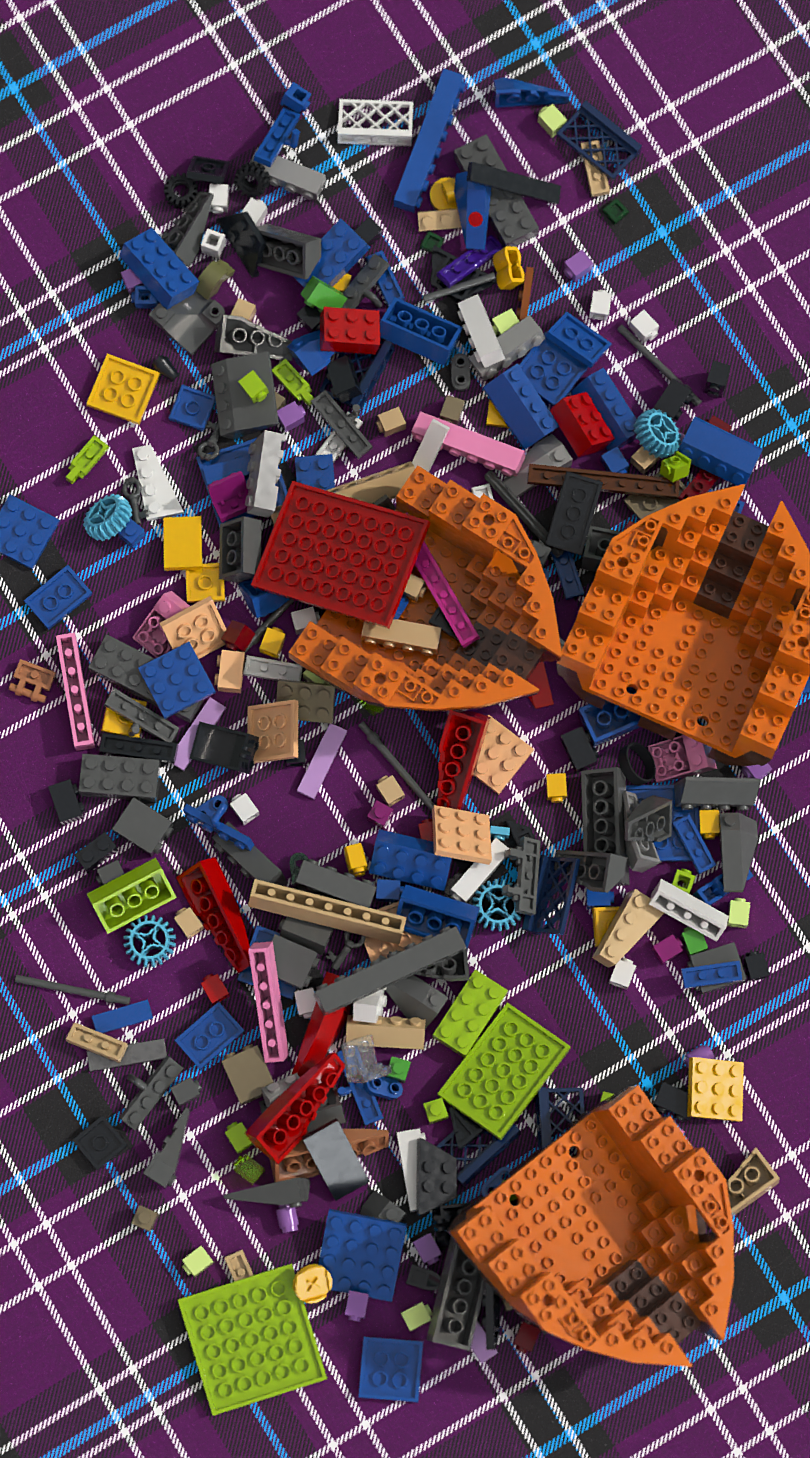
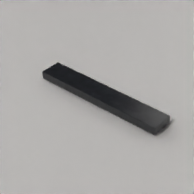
(513, 183)

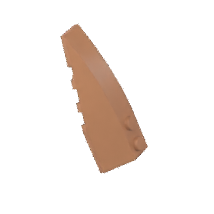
(301, 1164)

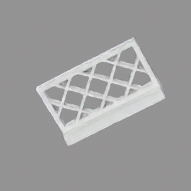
(374, 134)

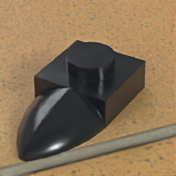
(423, 1278)

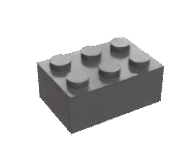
(239, 549)

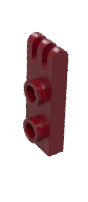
(699, 485)

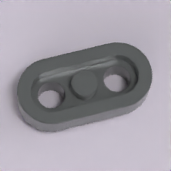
(460, 371)

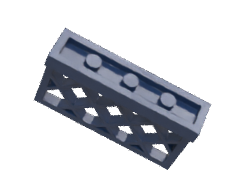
(611, 132)
(371, 376)
(544, 894)
(543, 1113)
(483, 1158)

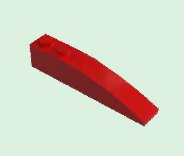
(459, 755)
(216, 906)
(320, 1033)
(290, 1114)

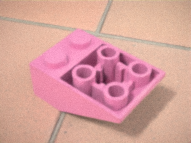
(150, 632)
(680, 758)

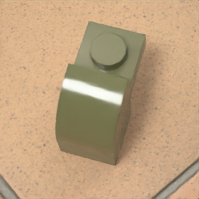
(213, 277)

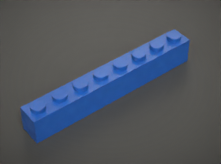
(429, 140)

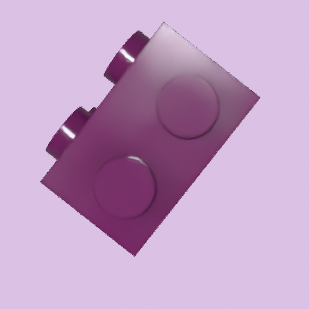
(229, 496)

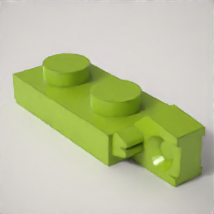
(293, 381)
(86, 459)

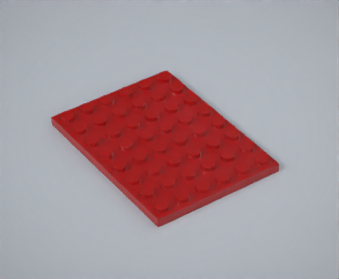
(340, 554)

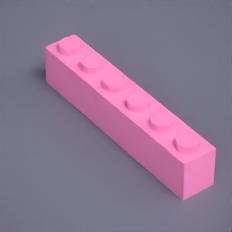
(474, 446)
(75, 691)
(268, 1002)

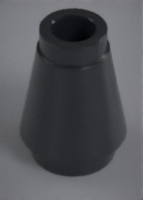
(165, 367)

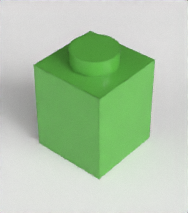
(693, 941)
(399, 1069)

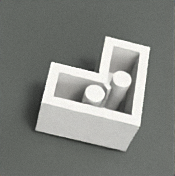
(370, 1007)

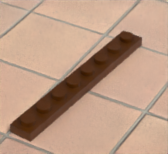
(612, 481)

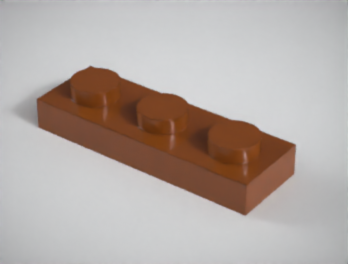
(524, 295)

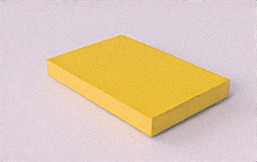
(182, 543)

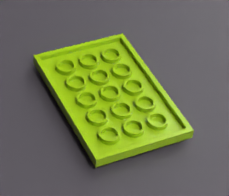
(504, 1071)

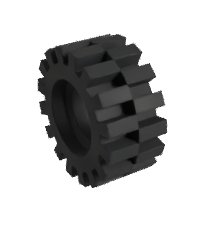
(173, 183)
(248, 188)

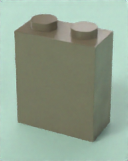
(247, 1073)

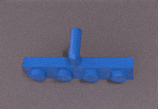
(278, 137)
(213, 824)
(366, 1102)

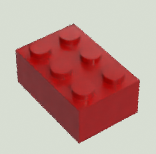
(349, 330)
(582, 424)

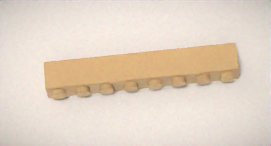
(370, 487)
(327, 911)

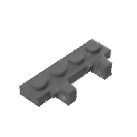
(525, 889)

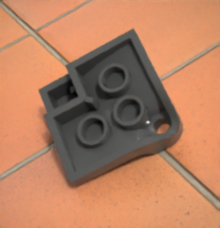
(189, 321)

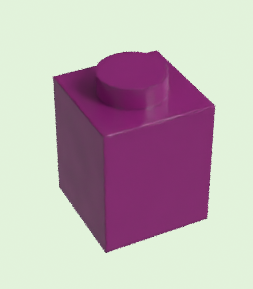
(380, 814)
(668, 949)

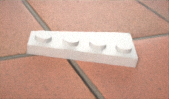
(156, 490)

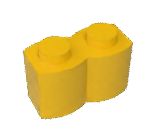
(508, 268)
(355, 859)

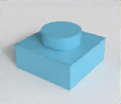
(500, 833)

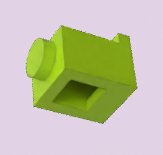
(675, 467)
(685, 876)

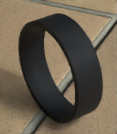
(628, 771)

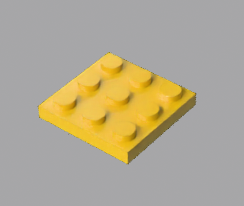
(123, 389)
(715, 1089)

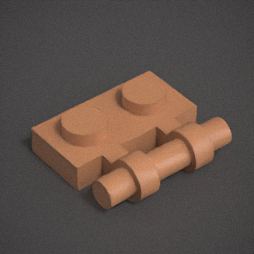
(33, 675)

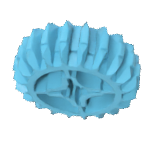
(657, 433)
(107, 517)
(492, 898)
(145, 948)

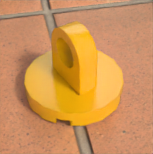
(443, 195)
(312, 1283)

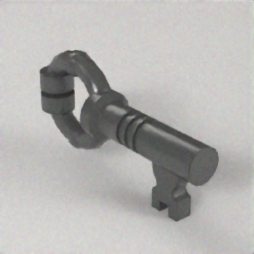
(212, 442)
(137, 516)
(349, 944)

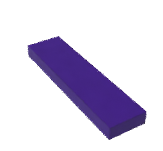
(468, 262)

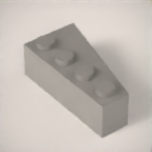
(264, 473)

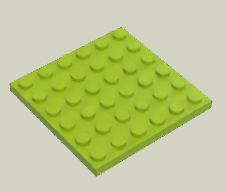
(252, 1339)

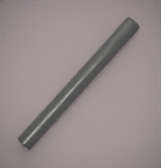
(459, 287)

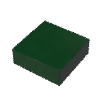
(615, 211)
(430, 240)

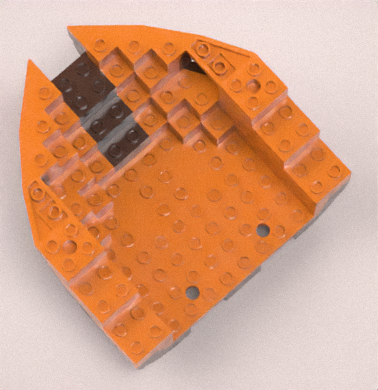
(499, 588)
(703, 625)
(612, 1239)

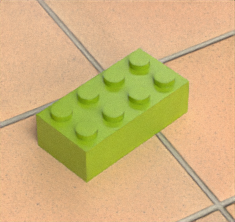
(131, 895)
(470, 1013)

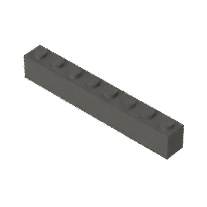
(389, 971)

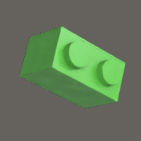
(322, 295)

